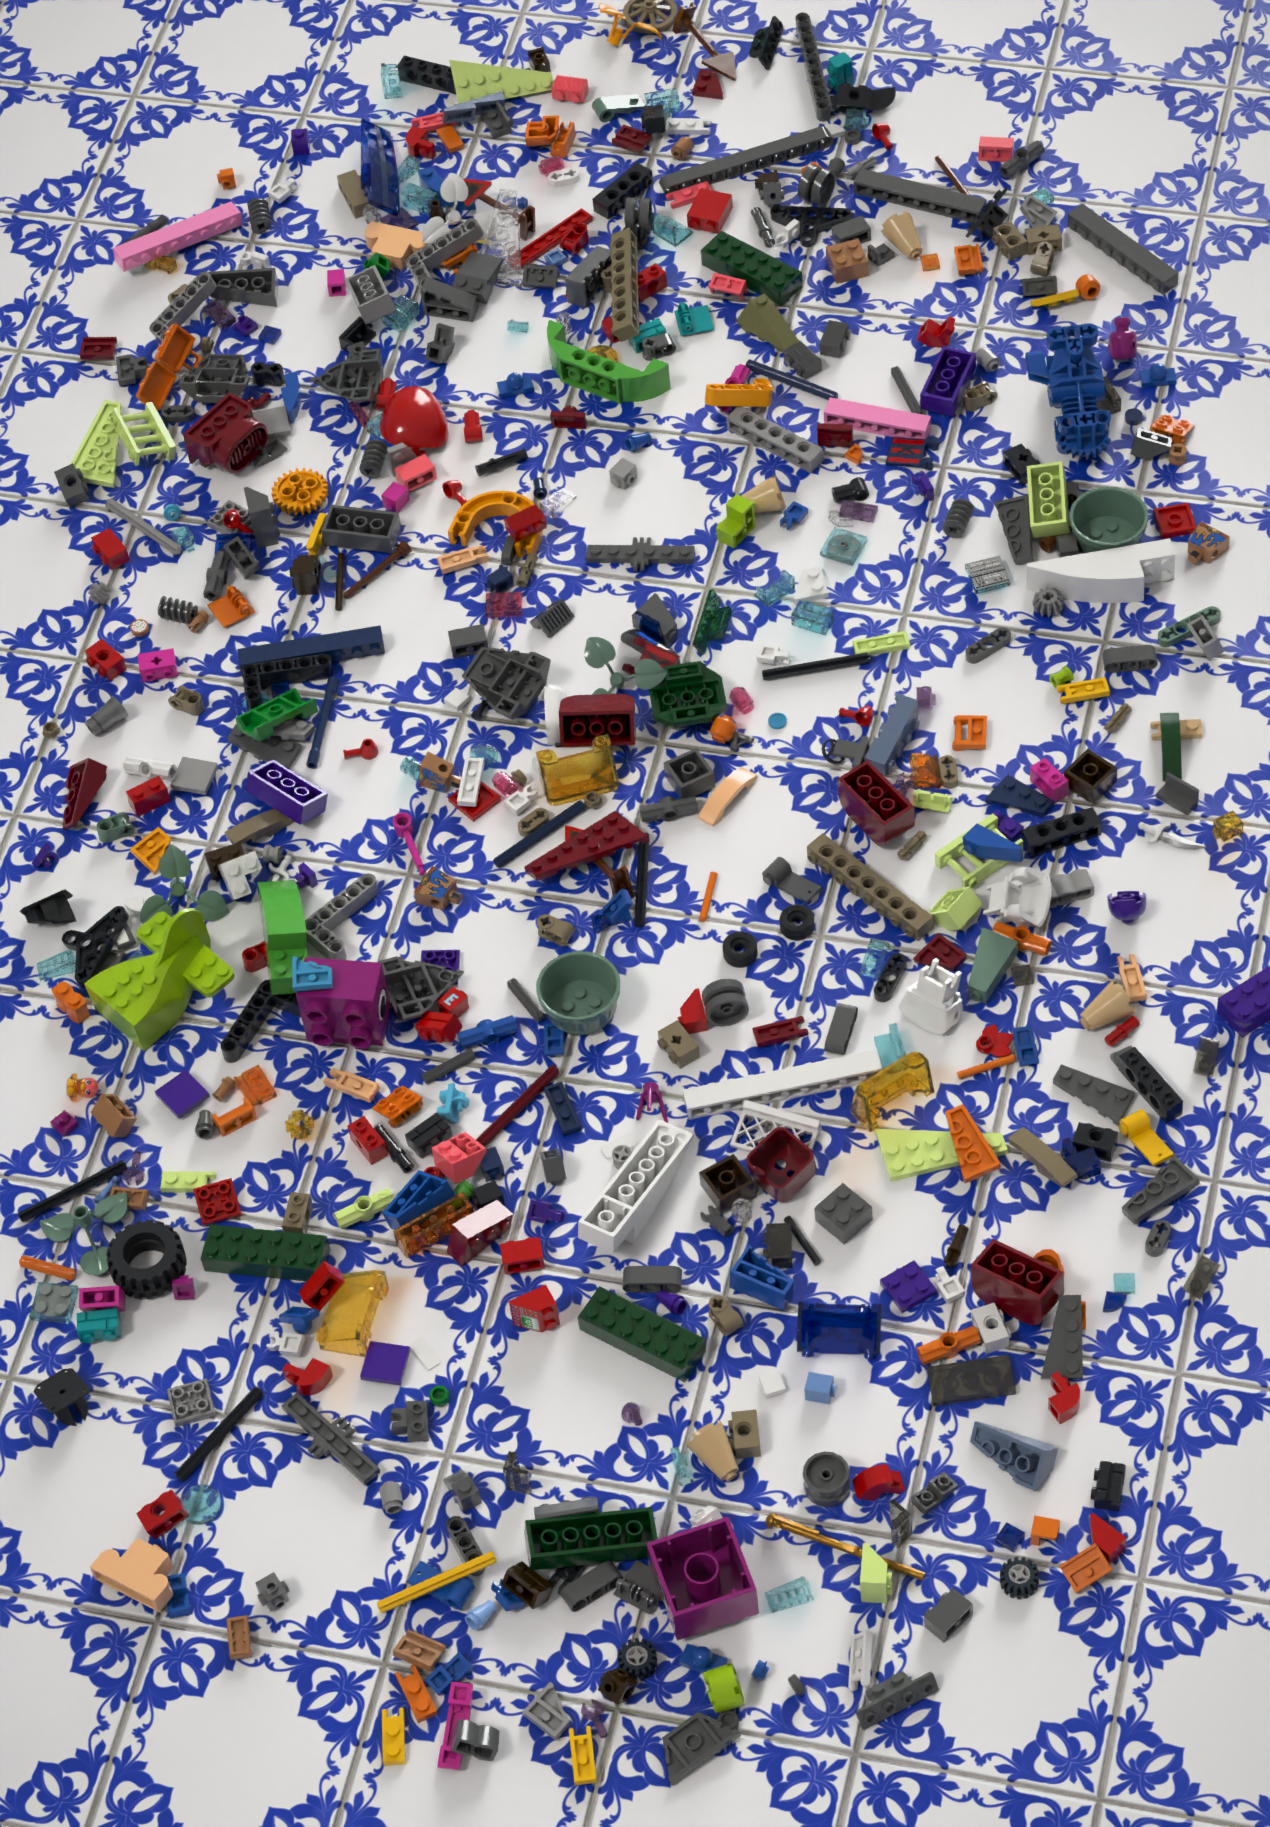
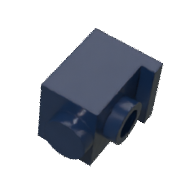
(499, 581)

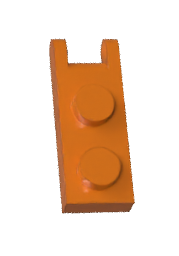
(417, 1695)

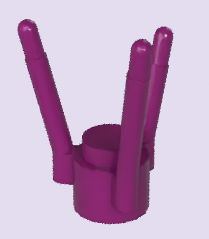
(650, 1095)

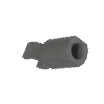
(717, 1222)

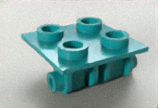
(693, 319)

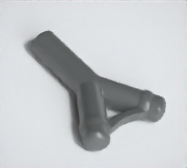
(745, 739)

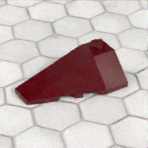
(83, 783)

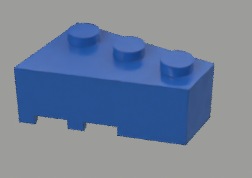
(416, 1198)
(761, 1280)

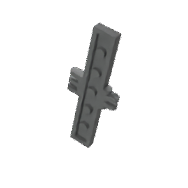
(640, 554)
(331, 1438)

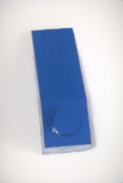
(989, 845)

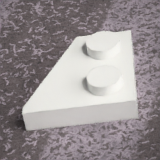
(811, 586)

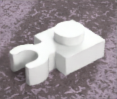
(519, 801)
(289, 1344)

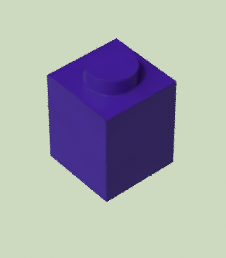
(300, 141)

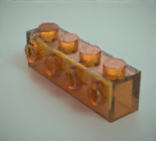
(432, 1225)

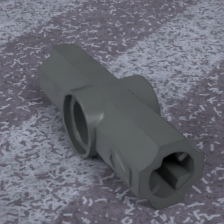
(1021, 159)
(216, 576)
(668, 809)

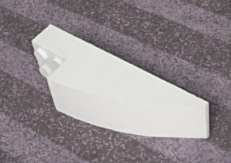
(1107, 574)
(635, 1189)

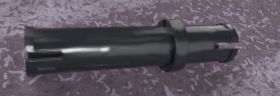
(495, 464)
(396, 1153)

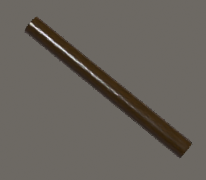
(339, 581)

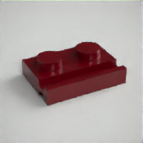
(632, 139)
(98, 348)
(835, 435)

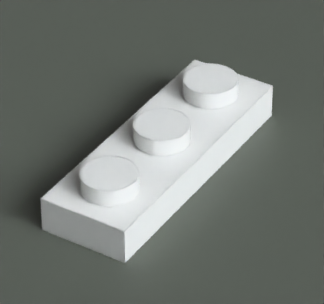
(470, 781)

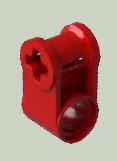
(575, 238)
(255, 957)

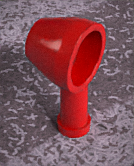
(880, 132)
(452, 490)
(234, 522)
(862, 716)
(367, 750)

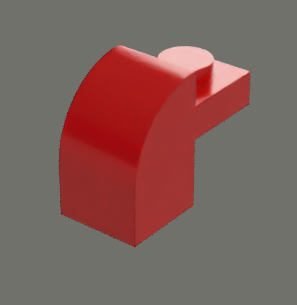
(418, 143)
(936, 335)
(310, 1380)
(1067, 1400)
(876, 1480)

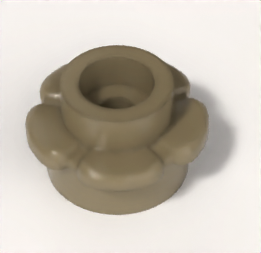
(206, 344)
(50, 729)
(519, 777)
(592, 799)

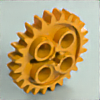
(300, 491)

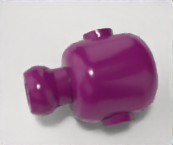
(1122, 342)

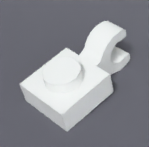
(282, 191)
(790, 233)
(257, 259)
(771, 654)
(948, 1286)

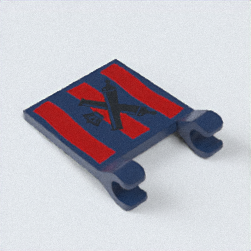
(910, 452)

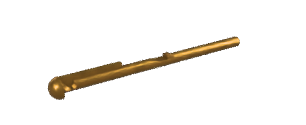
(812, 1534)

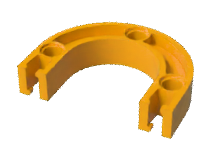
(490, 505)

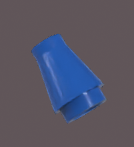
(636, 441)

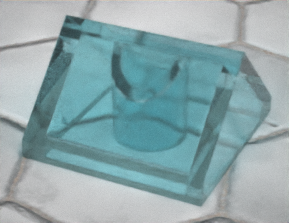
(669, 229)

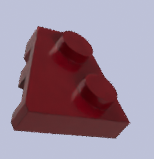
(939, 947)

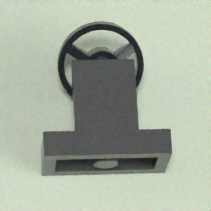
(847, 749)

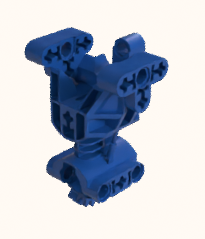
(1075, 387)

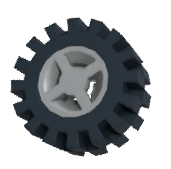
(1016, 1570)
(635, 1652)

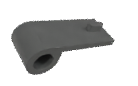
(781, 876)

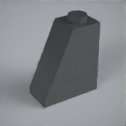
(657, 610)

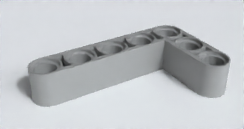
(443, 249)
(183, 305)
(335, 912)

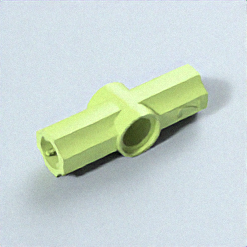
(355, 1212)

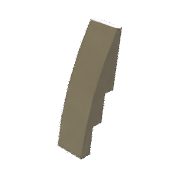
(254, 828)
(1041, 1155)

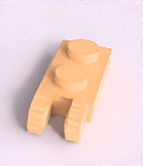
(462, 559)
(1132, 979)
(352, 1085)

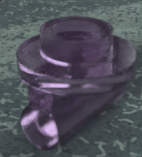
(631, 1414)

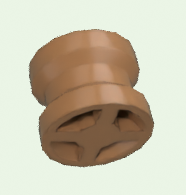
(1177, 454)

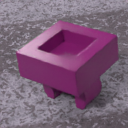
(64, 1123)
(183, 1288)

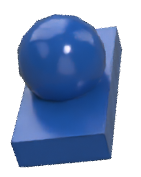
(1158, 376)
(515, 385)
(300, 1318)
(700, 1659)

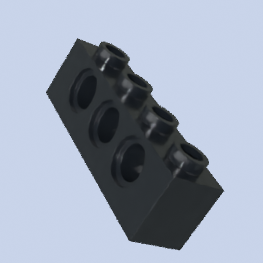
(426, 74)
(628, 185)
(1061, 832)
(1150, 1085)

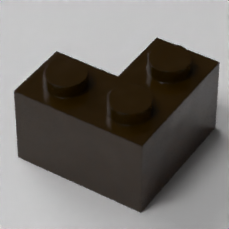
(306, 574)

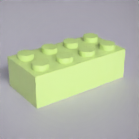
(1048, 499)

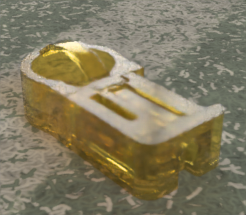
(162, 263)

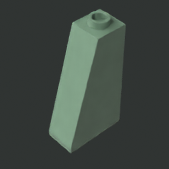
(990, 964)

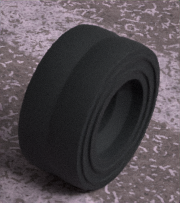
(801, 931)
(744, 958)

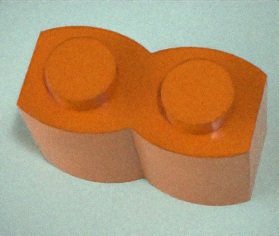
(70, 1002)

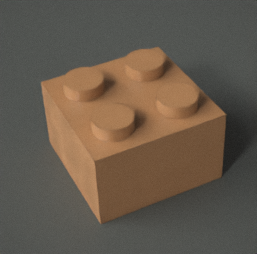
(847, 261)

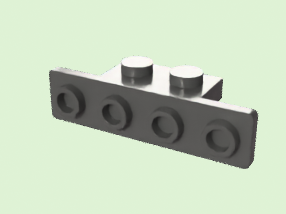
(894, 1696)

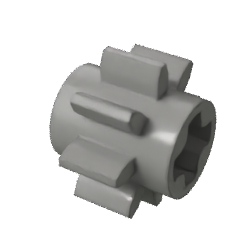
(99, 593)

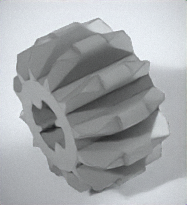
(1048, 602)

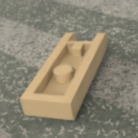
(1188, 729)

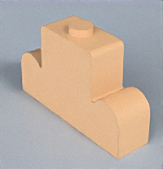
(393, 242)
(137, 1573)

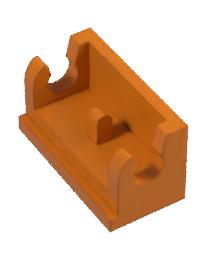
(564, 141)
(235, 1118)

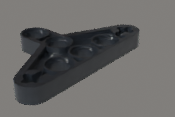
(818, 221)
(98, 935)

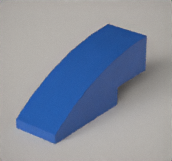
(291, 395)

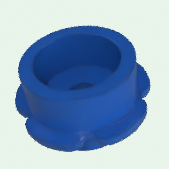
(760, 1670)

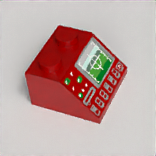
(535, 1310)

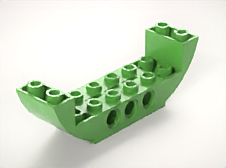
(602, 375)

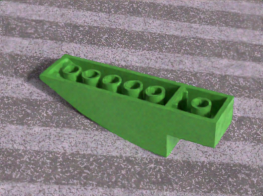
(282, 930)

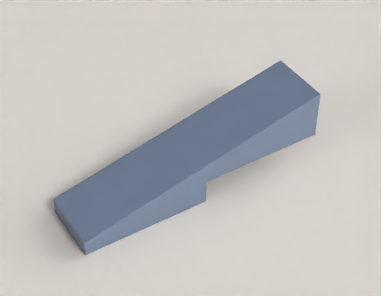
(467, 110)

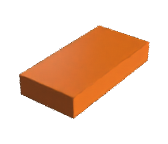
(450, 138)

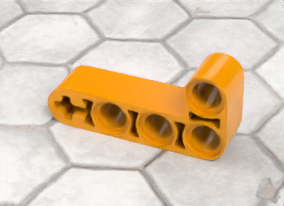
(752, 395)

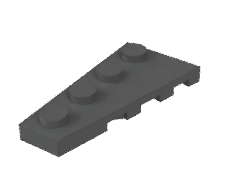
(1016, 526)
(274, 748)
(1103, 1096)
(1164, 1188)
(1065, 1343)

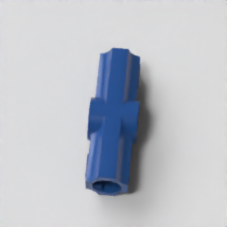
(487, 1032)

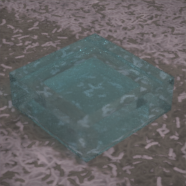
(1124, 1283)

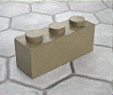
(350, 187)

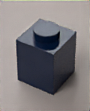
(492, 1165)

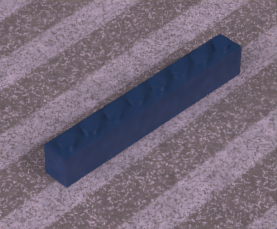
(337, 645)

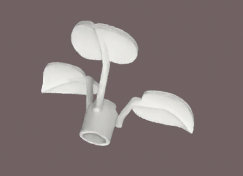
(452, 190)

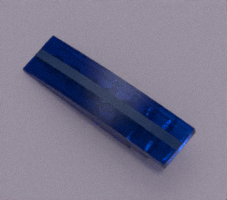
(379, 168)

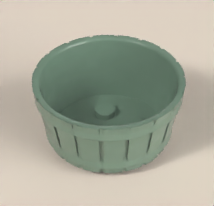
(1108, 519)
(579, 991)

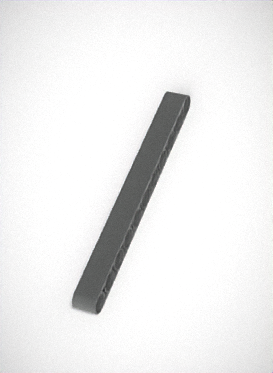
(749, 160)

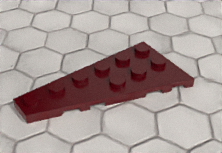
(588, 845)

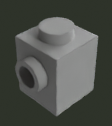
(623, 474)

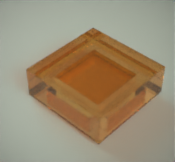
(930, 262)

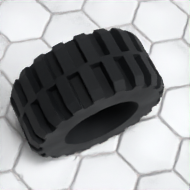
(142, 1238)

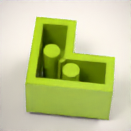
(738, 523)

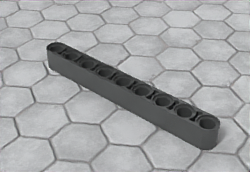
(813, 67)

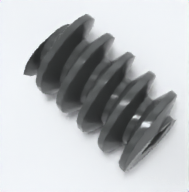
(259, 215)
(373, 458)
(958, 518)
(177, 611)

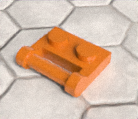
(976, 732)

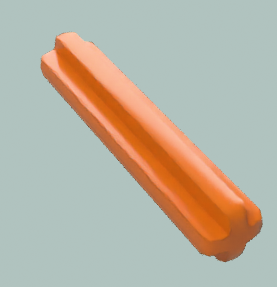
(47, 1267)

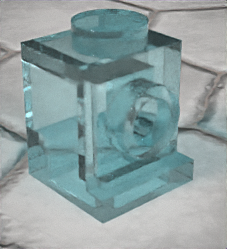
(856, 119)

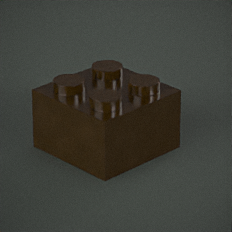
(1091, 776)
(727, 1182)

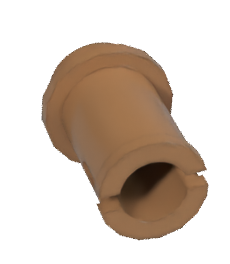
(198, 621)
(225, 1087)

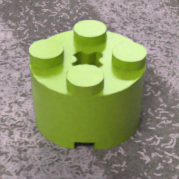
(724, 1688)

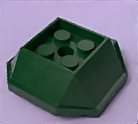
(688, 696)

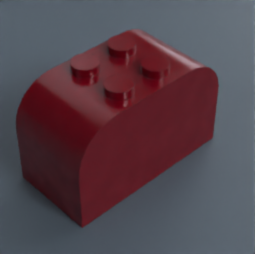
(595, 715)
(875, 804)
(1016, 1282)

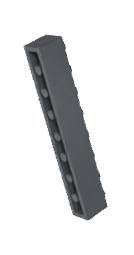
(918, 195)
(1122, 249)

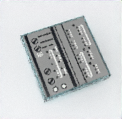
(987, 574)

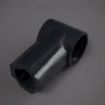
(854, 490)

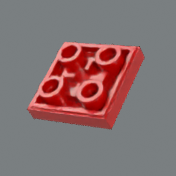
(217, 1202)

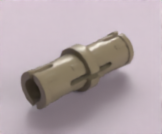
(529, 562)

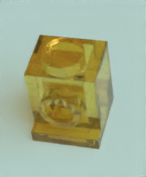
(1227, 826)

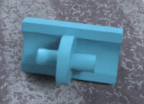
(454, 1103)

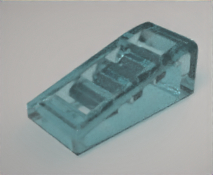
(408, 168)
(877, 944)
(65, 968)
(799, 1599)

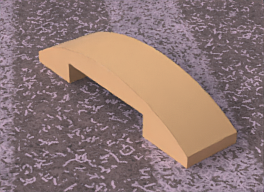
(724, 794)

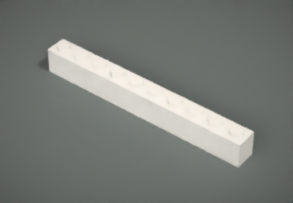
(781, 1084)

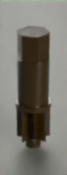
(955, 1247)

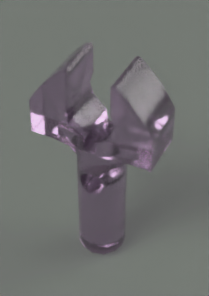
(904, 786)
(128, 1174)
(595, 1717)

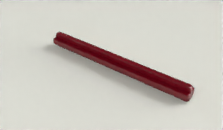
(518, 1105)

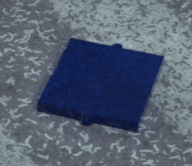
(649, 626)

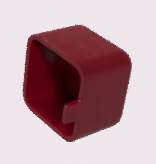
(784, 1146)

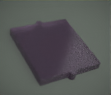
(403, 220)

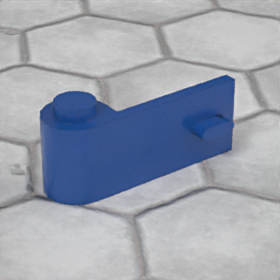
(454, 1594)

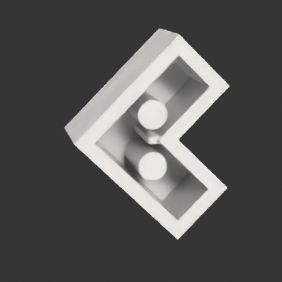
(235, 871)

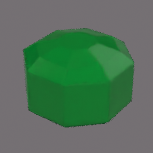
(439, 1396)

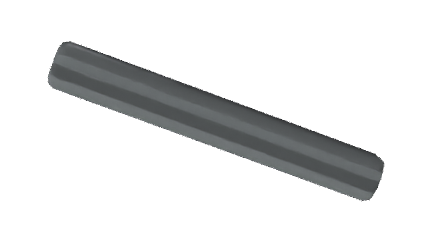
(905, 390)

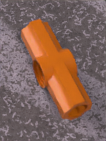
(1029, 940)
(959, 1340)

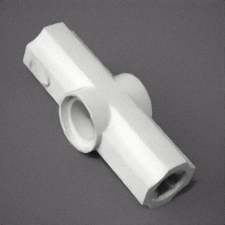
(150, 768)

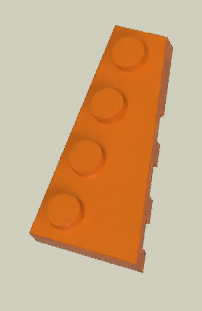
(971, 1147)

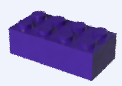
(948, 381)
(286, 791)
(1247, 1004)

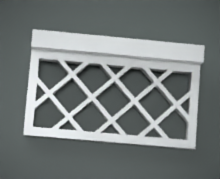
(776, 1117)

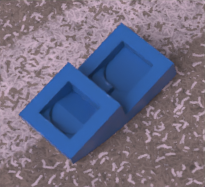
(553, 1040)
(1025, 1046)
(179, 1603)
(453, 1671)

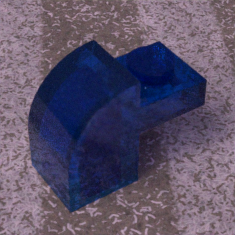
(1084, 1163)

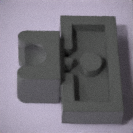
(130, 369)
(411, 1420)

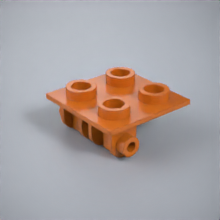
(1176, 428)
(230, 607)
(398, 1103)

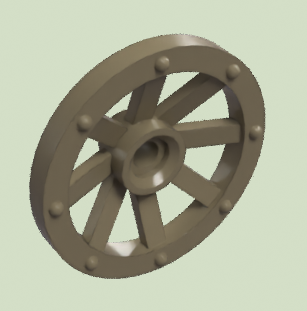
(650, 10)

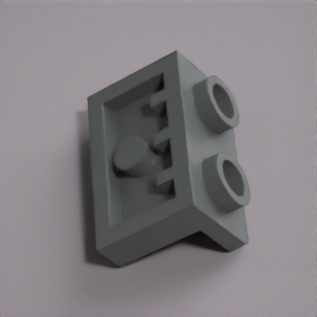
(497, 121)
(540, 276)

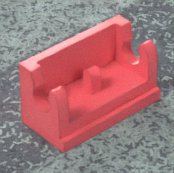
(995, 149)
(728, 285)

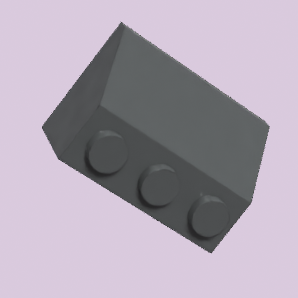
(261, 518)
(567, 1508)

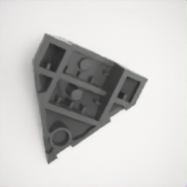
(355, 378)
(415, 985)

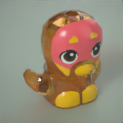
(82, 1087)

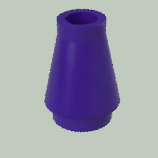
(673, 1302)

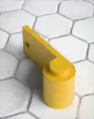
(1139, 1132)

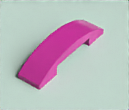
(459, 1709)

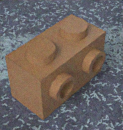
(113, 1115)

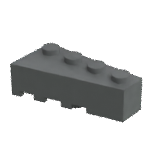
(586, 277)
(247, 286)

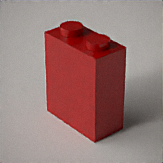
(709, 210)

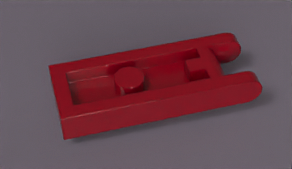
(779, 1031)

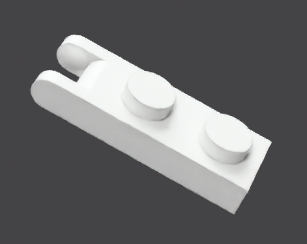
(687, 126)
(860, 1660)

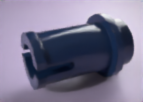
(539, 490)

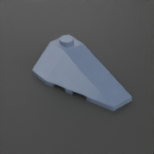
(1022, 1457)

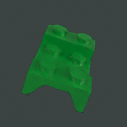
(260, 720)

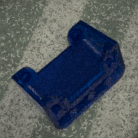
(839, 1329)

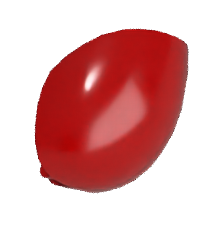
(415, 419)

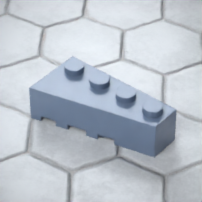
(894, 734)

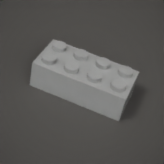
(370, 294)

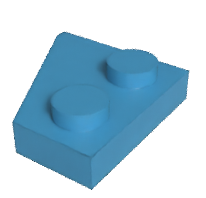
(310, 975)

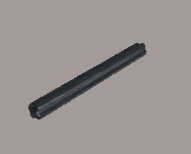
(816, 666)
(641, 884)
(72, 1191)
(218, 1434)

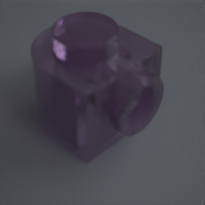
(925, 697)

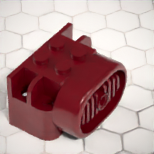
(226, 436)

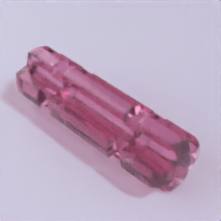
(359, 413)

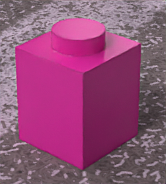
(336, 282)
(395, 497)

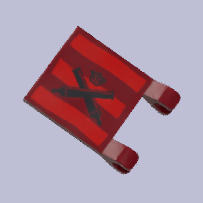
(654, 652)

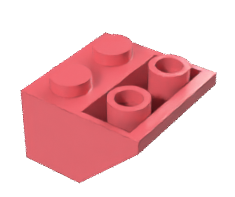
(458, 1157)

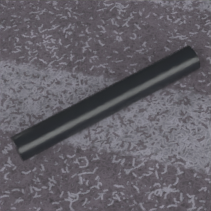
(803, 1241)

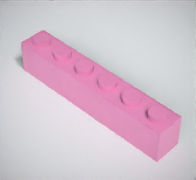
(877, 419)

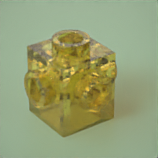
(297, 1131)

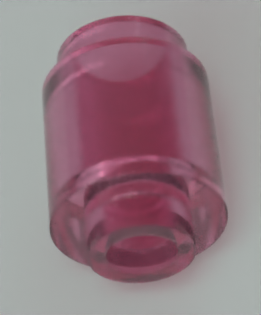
(550, 164)
(741, 700)
(505, 784)

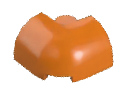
(542, 132)

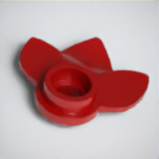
(996, 1042)

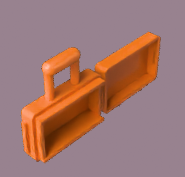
(168, 361)

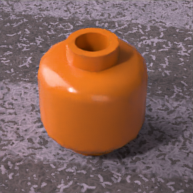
(1088, 287)
(723, 729)

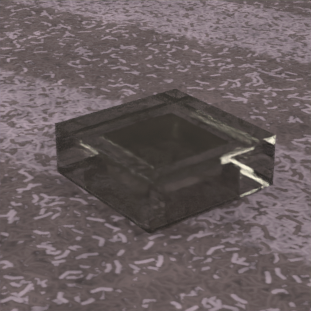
(1022, 975)

